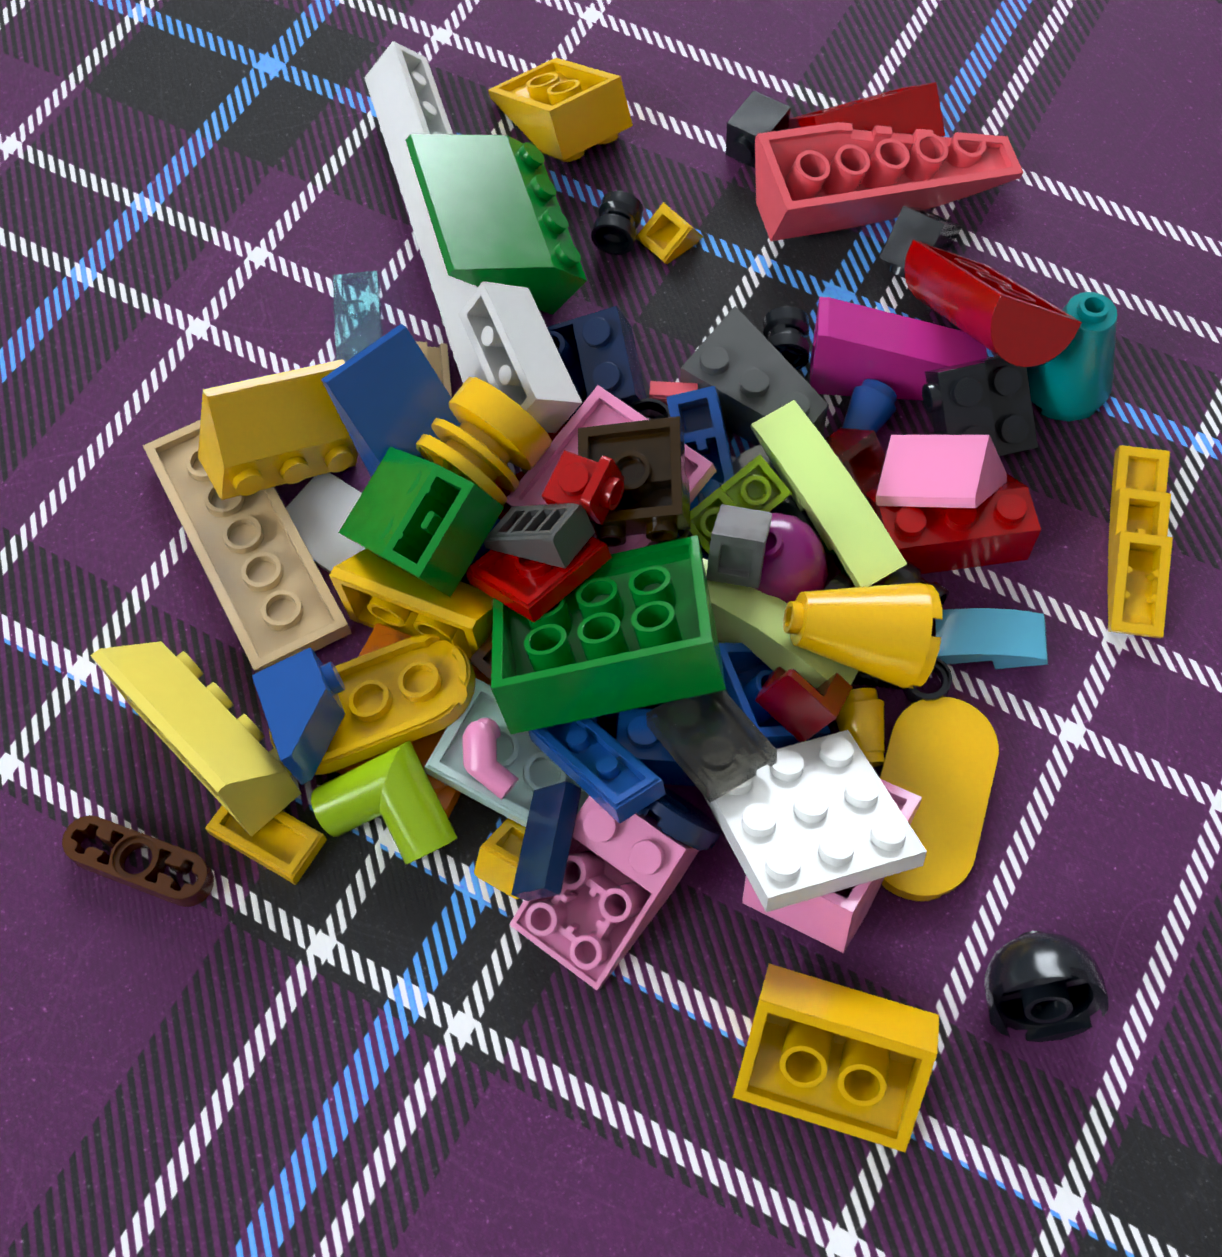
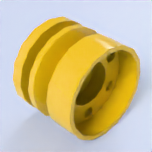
(489, 437)

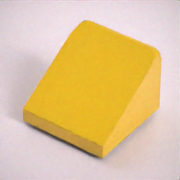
(668, 234)
(500, 856)

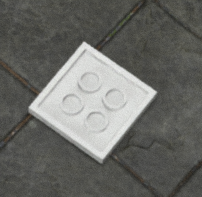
(816, 823)

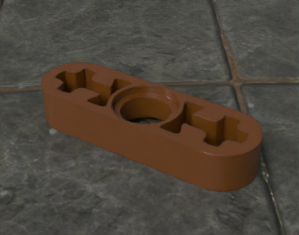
(126, 840)

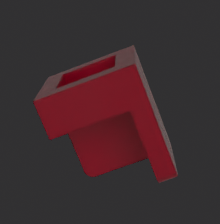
(799, 705)

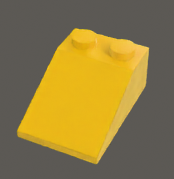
(565, 107)

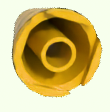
(870, 629)

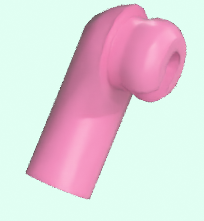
(481, 757)

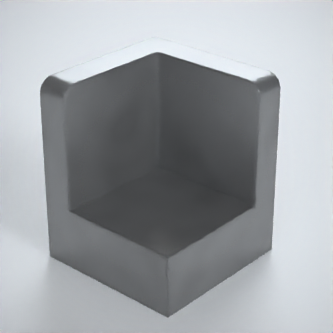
(738, 546)

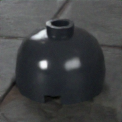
(1044, 987)

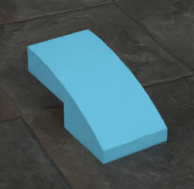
(994, 635)

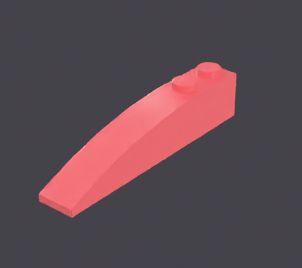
(852, 178)

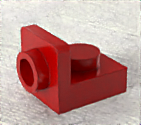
(586, 483)

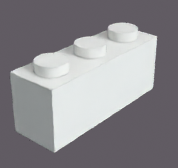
(519, 352)

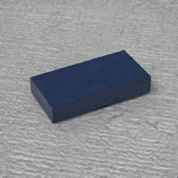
(547, 841)

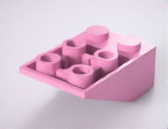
(609, 892)

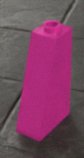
(869, 343)

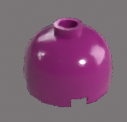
(792, 559)

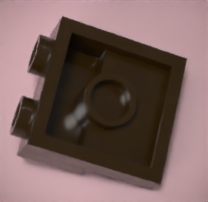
(654, 474)

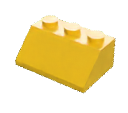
(272, 432)
(387, 595)
(838, 1057)

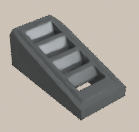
(542, 533)

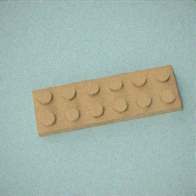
(249, 557)

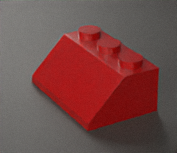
(901, 109)
(961, 538)

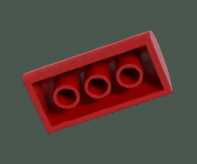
(989, 306)

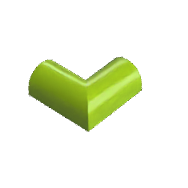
(389, 787)

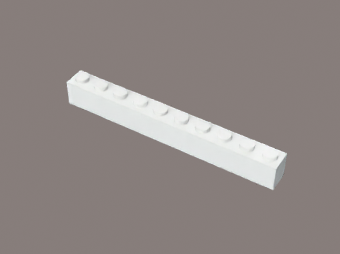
(406, 105)

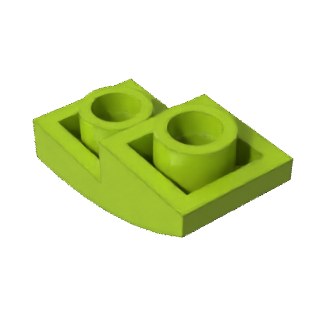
(752, 488)

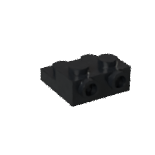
(982, 400)

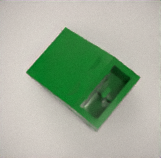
(422, 519)

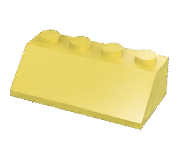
(201, 730)

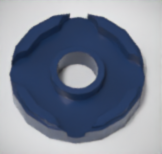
(683, 821)

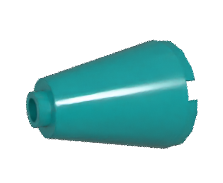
(1082, 374)

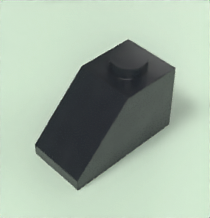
(920, 226)

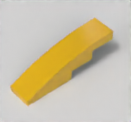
(1139, 542)

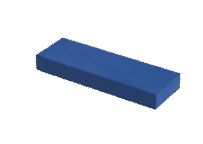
(600, 766)

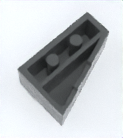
(749, 377)

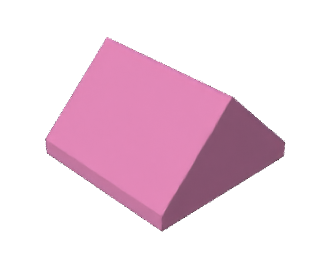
(940, 471)

